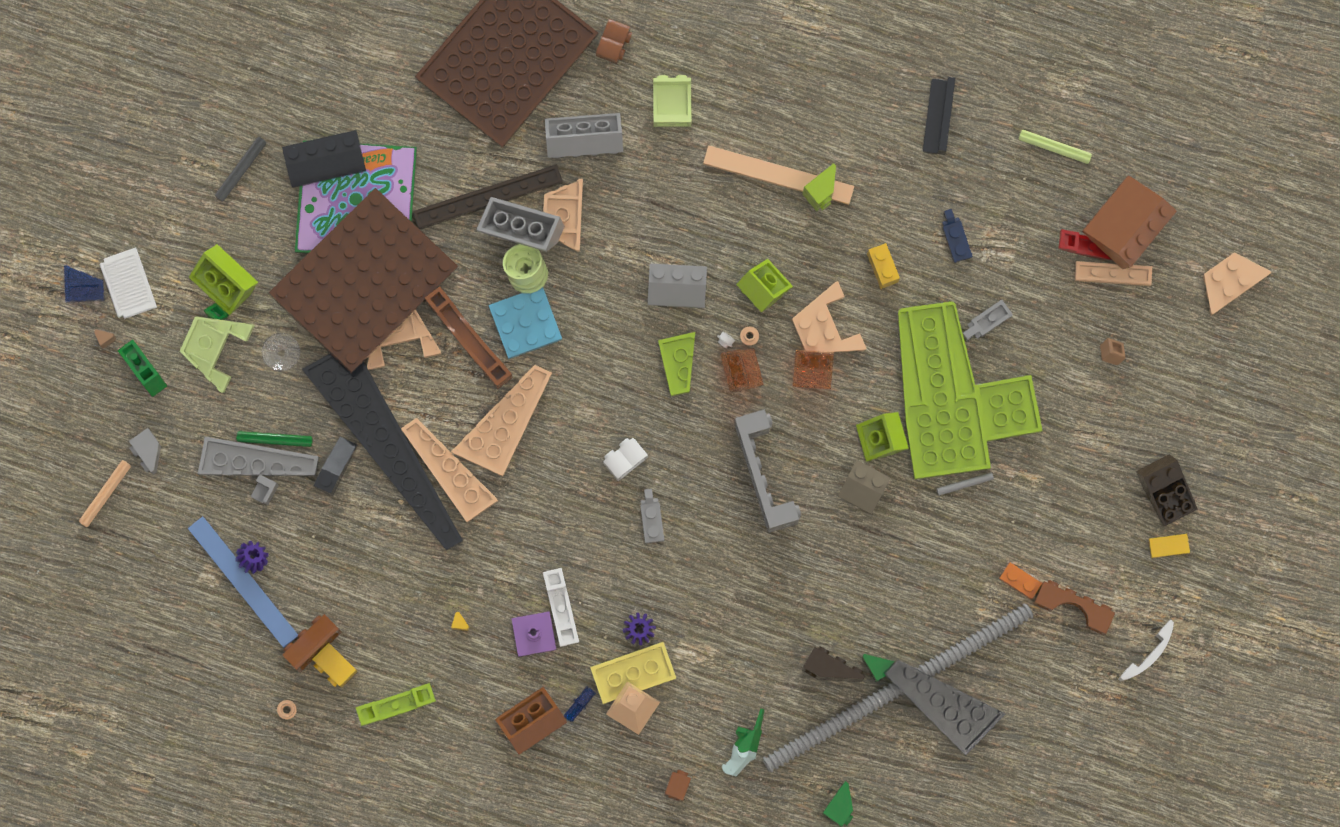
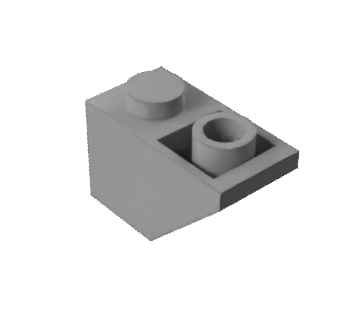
(148, 449)

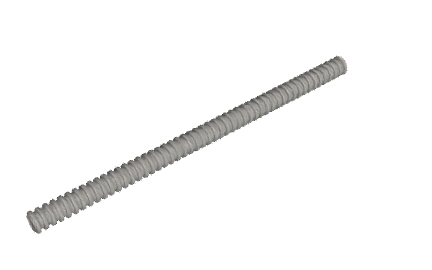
(887, 694)

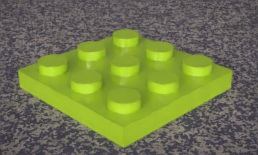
(1008, 408)

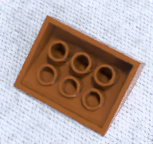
(1128, 222)

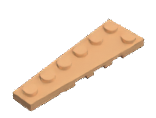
(456, 480)

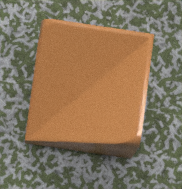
(1112, 351)

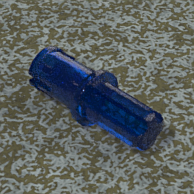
(579, 704)

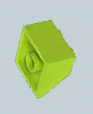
(821, 189)
(764, 285)
(882, 436)

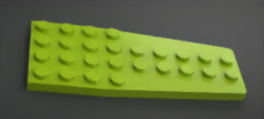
(939, 394)

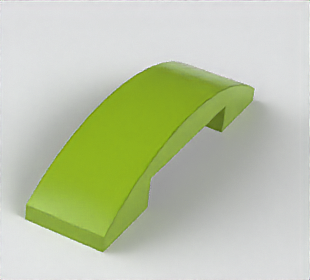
(395, 705)

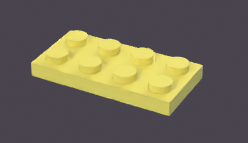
(641, 668)

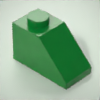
(840, 807)

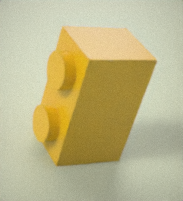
(883, 266)
(335, 665)

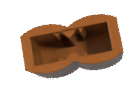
(613, 41)

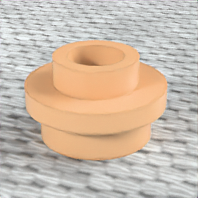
(749, 342)
(280, 709)

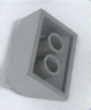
(677, 285)

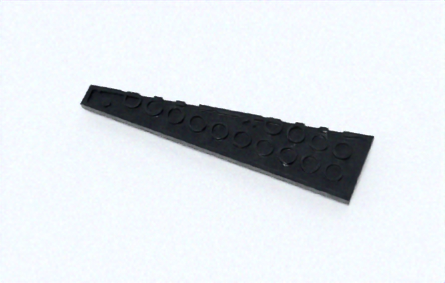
(369, 418)

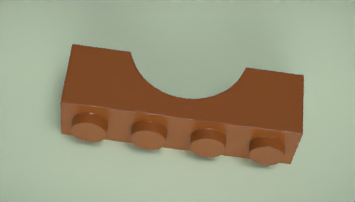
(1097, 617)

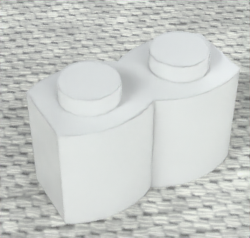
(625, 458)

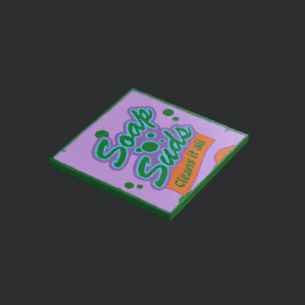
(329, 202)

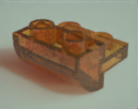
(741, 369)
(813, 369)

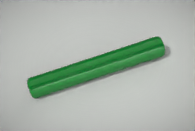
(276, 439)

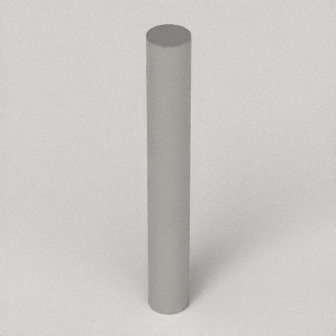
(965, 483)

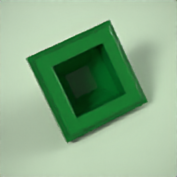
(215, 312)

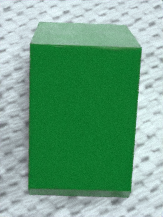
(876, 666)

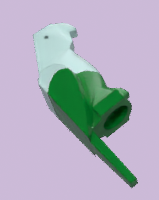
(745, 747)

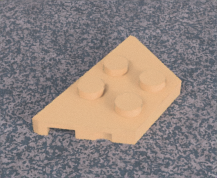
(567, 204)
(1231, 279)

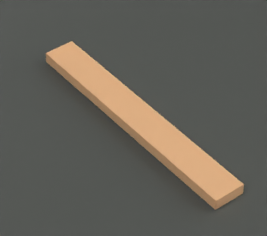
(770, 172)

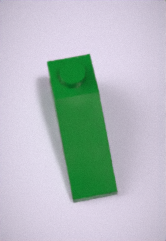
(142, 368)

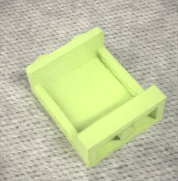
(672, 101)

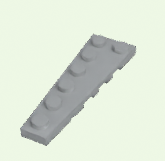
(243, 459)

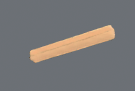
(105, 493)

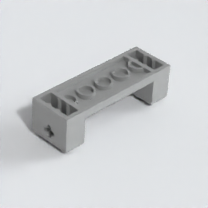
(747, 428)

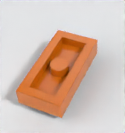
(1020, 581)

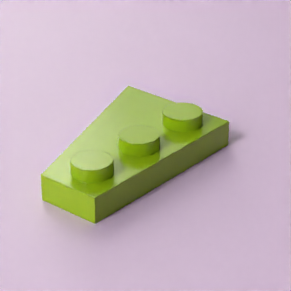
(677, 362)

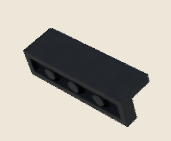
(939, 116)

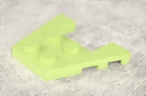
(206, 342)

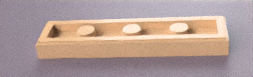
(1113, 274)

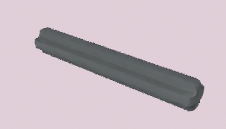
(240, 169)

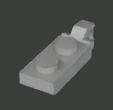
(988, 320)
(651, 518)

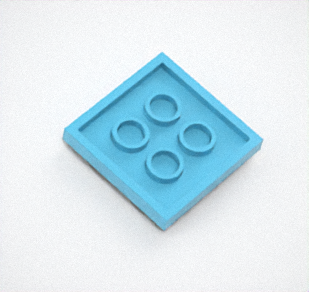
(525, 323)

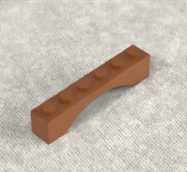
(468, 338)

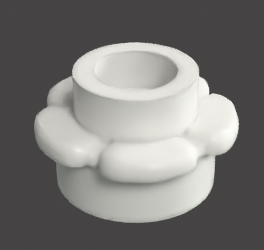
(725, 340)

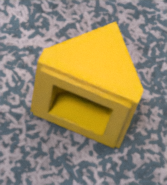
(459, 623)

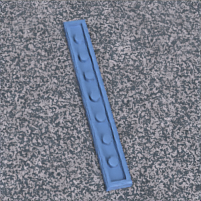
(243, 582)

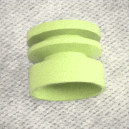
(521, 260)

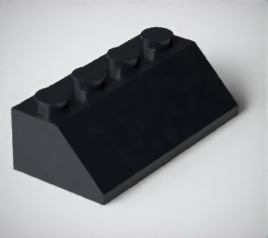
(324, 159)

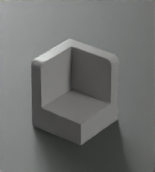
(264, 490)

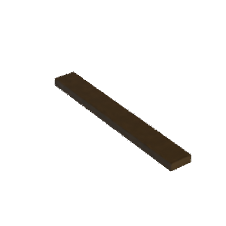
(479, 199)

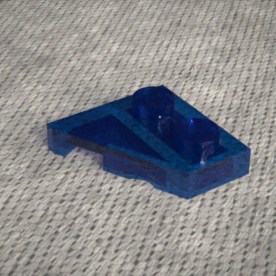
(82, 287)

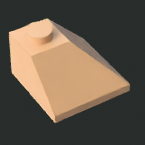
(633, 708)

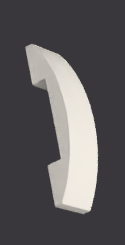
(561, 607)
(1164, 635)

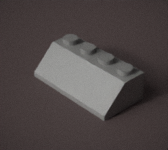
(583, 135)
(521, 224)

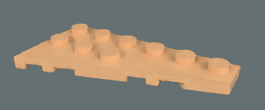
(500, 431)

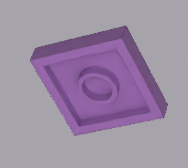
(533, 634)

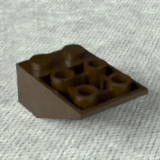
(1167, 489)
(825, 667)

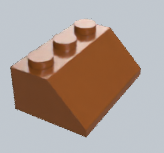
(311, 642)
(531, 720)

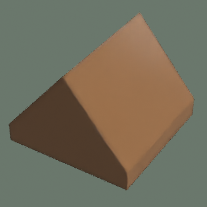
(104, 338)

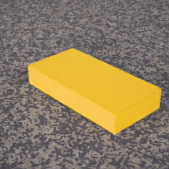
(1169, 546)

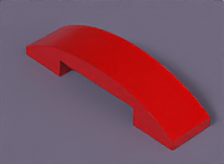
(1080, 244)

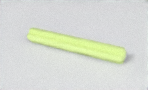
(1055, 146)

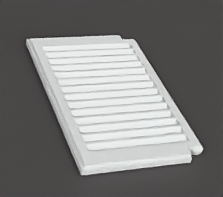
(127, 284)

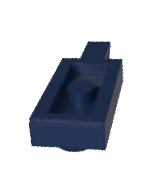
(956, 237)

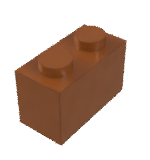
(678, 785)

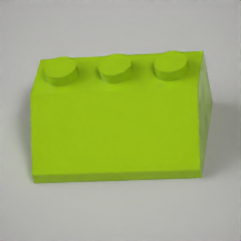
(223, 279)

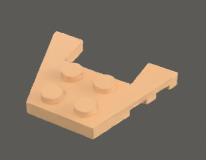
(817, 327)
(411, 329)

